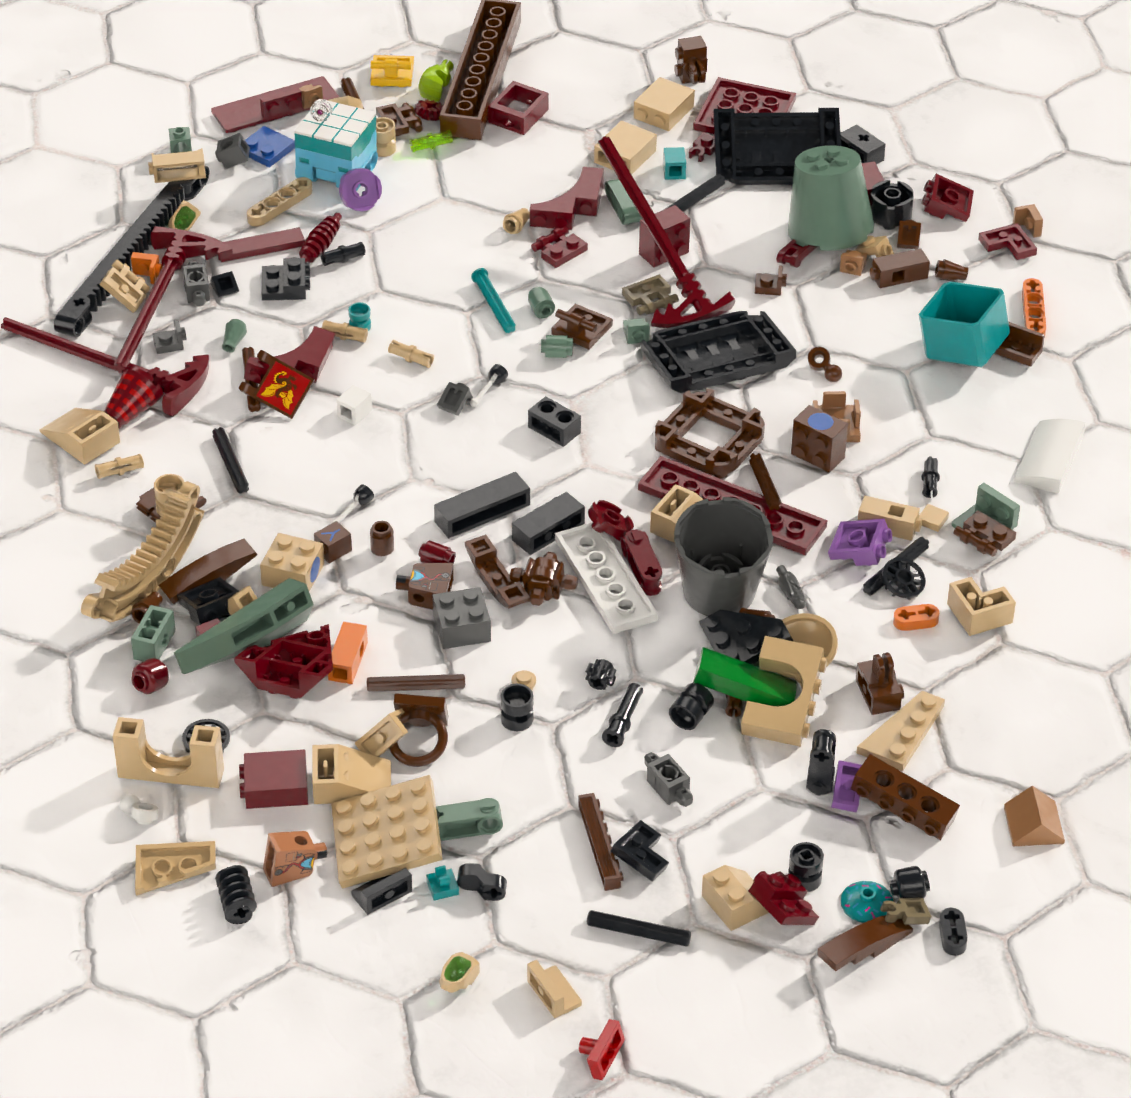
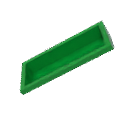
(743, 680)

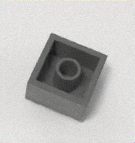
(461, 618)

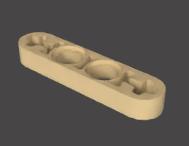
(261, 213)

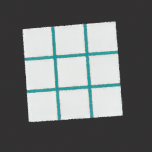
(337, 145)

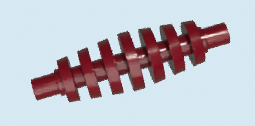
(320, 238)

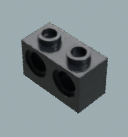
(554, 421)

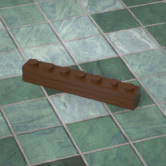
(600, 841)

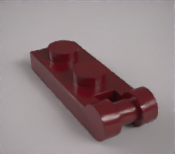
(794, 253)

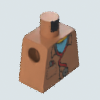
(291, 856)

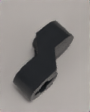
(488, 885)

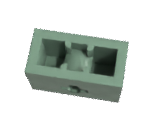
(153, 633)

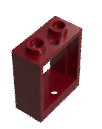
(521, 122)

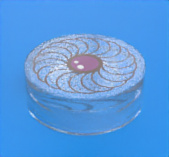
(321, 110)

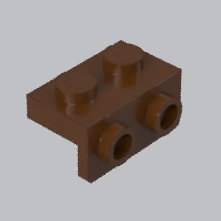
(1022, 345)

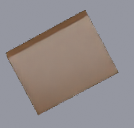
(1033, 819)

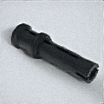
(620, 722)

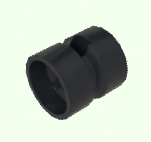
(691, 706)
(517, 707)
(807, 864)

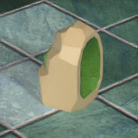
(184, 216)
(459, 972)

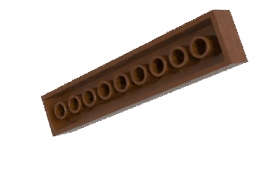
(480, 68)

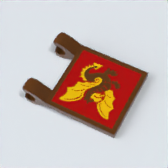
(281, 387)

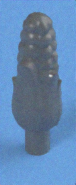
(790, 586)

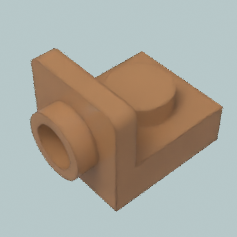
(310, 95)
(1030, 217)
(853, 262)

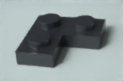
(636, 850)

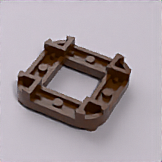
(721, 460)

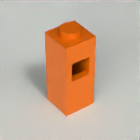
(348, 652)

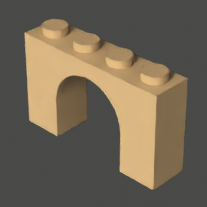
(788, 722)
(141, 762)

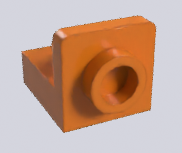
(146, 265)

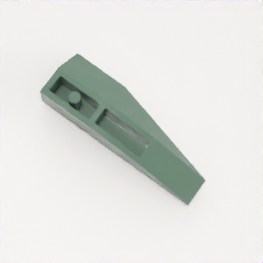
(255, 624)

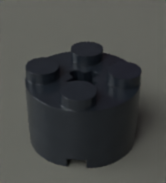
(891, 203)

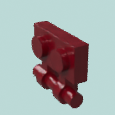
(564, 248)

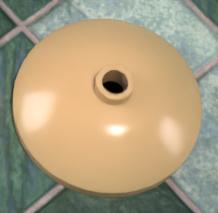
(813, 631)

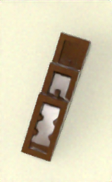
(211, 566)
(863, 940)

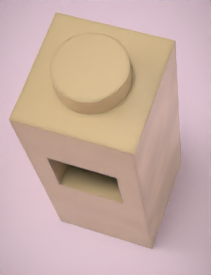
(900, 518)

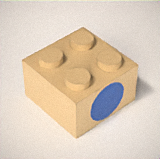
(292, 559)

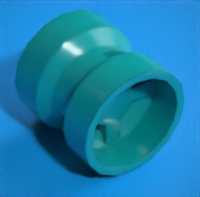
(360, 315)

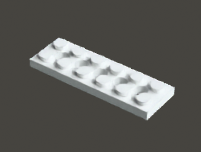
(600, 588)

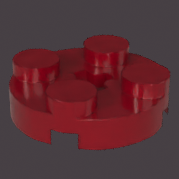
(607, 519)

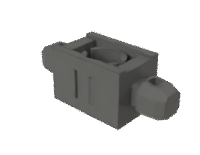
(196, 283)
(668, 779)

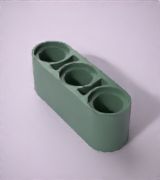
(621, 202)

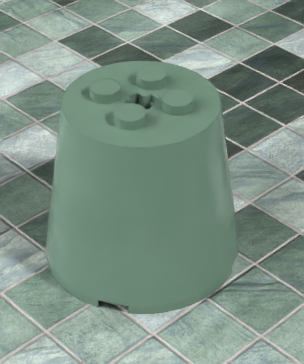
(829, 199)

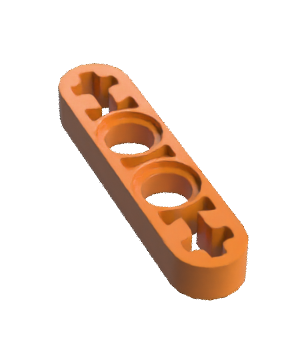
(1034, 309)

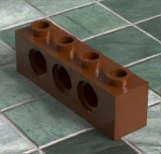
(889, 786)

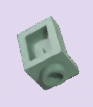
(636, 330)

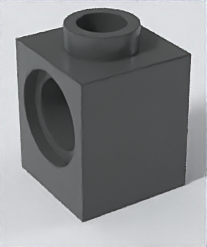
(232, 150)

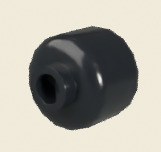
(910, 883)

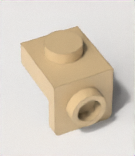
(876, 246)

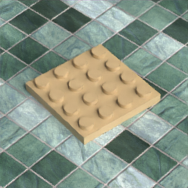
(386, 831)

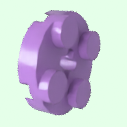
(366, 179)

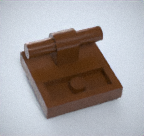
(582, 325)

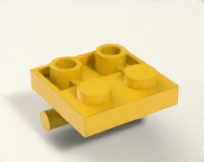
(392, 70)

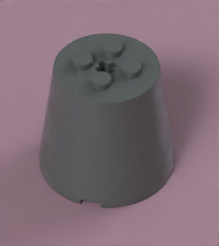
(722, 553)

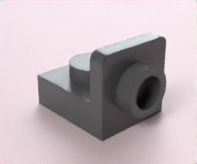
(170, 340)
(454, 398)

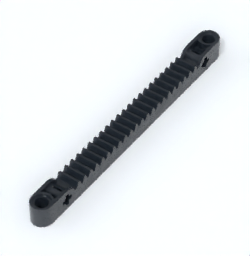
(76, 314)

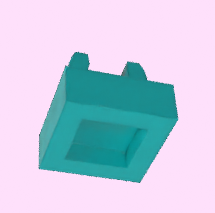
(442, 883)

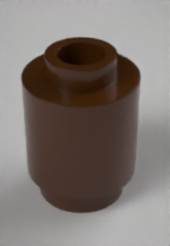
(381, 538)

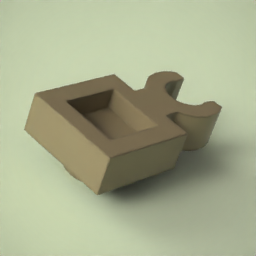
(910, 910)

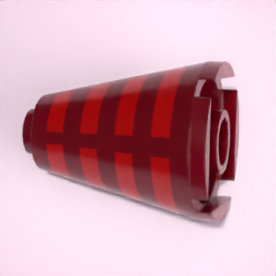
(132, 395)

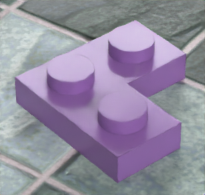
(843, 796)

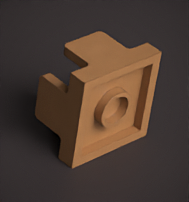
(835, 404)

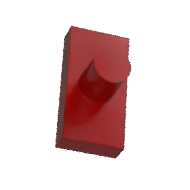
(602, 1050)

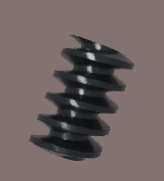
(236, 894)

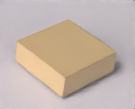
(933, 517)

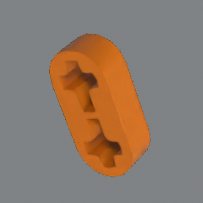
(916, 617)

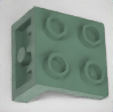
(993, 505)

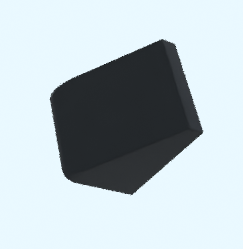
(224, 284)

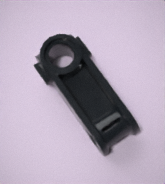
(821, 763)

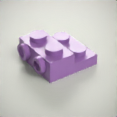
(861, 541)

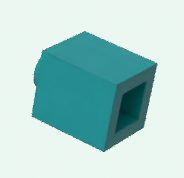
(674, 163)

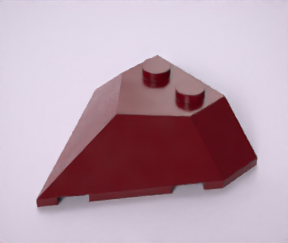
(290, 663)

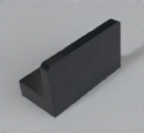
(383, 891)

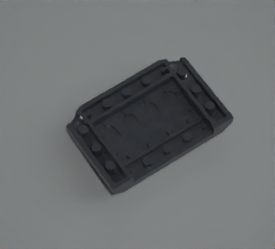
(765, 145)
(718, 350)

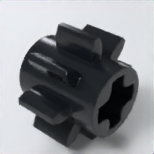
(600, 674)

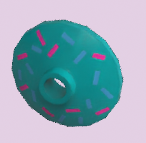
(864, 900)

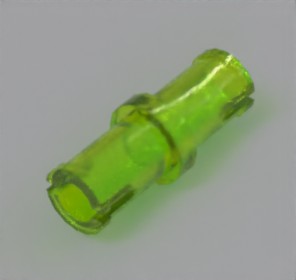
(430, 141)

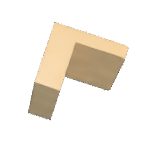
(383, 735)
(552, 989)

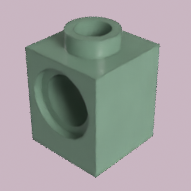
(179, 139)

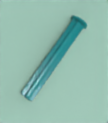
(480, 277)

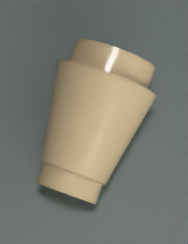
(516, 220)

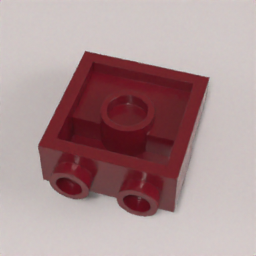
(947, 197)
(783, 898)

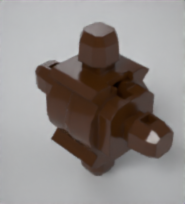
(543, 578)

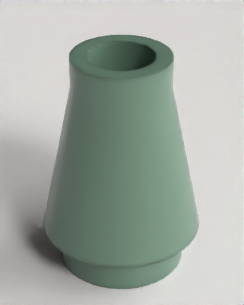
(234, 333)

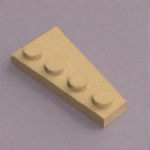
(904, 731)

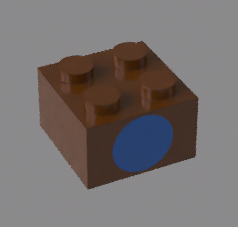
(819, 438)

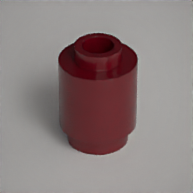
(436, 553)

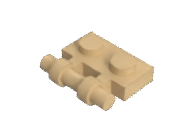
(125, 285)

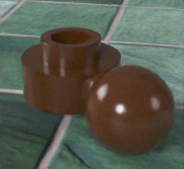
(832, 372)

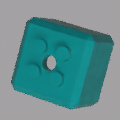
(964, 324)

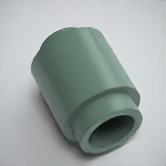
(541, 302)
(557, 346)

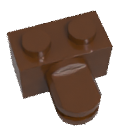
(691, 60)
(879, 684)

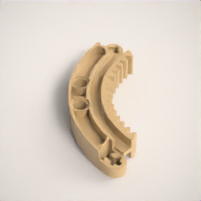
(152, 562)

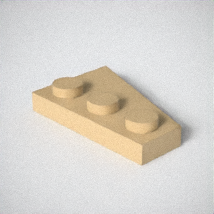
(171, 862)

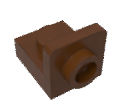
(909, 234)
(770, 283)

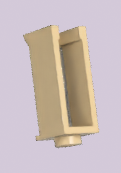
(177, 166)

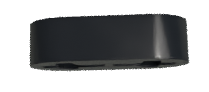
(948, 931)

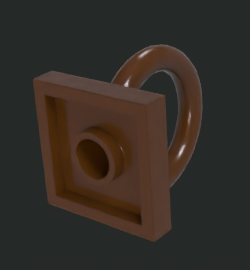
(422, 712)

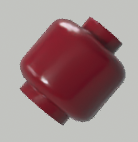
(150, 676)

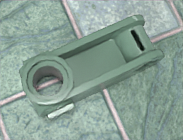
(469, 819)

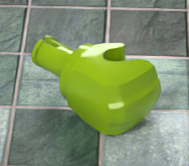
(434, 80)

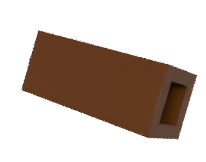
(900, 268)

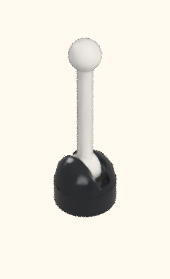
(496, 375)
(361, 496)

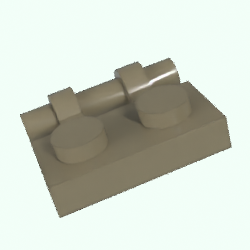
(648, 290)

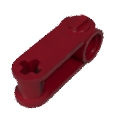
(642, 561)

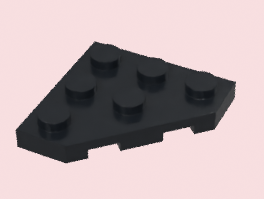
(741, 633)

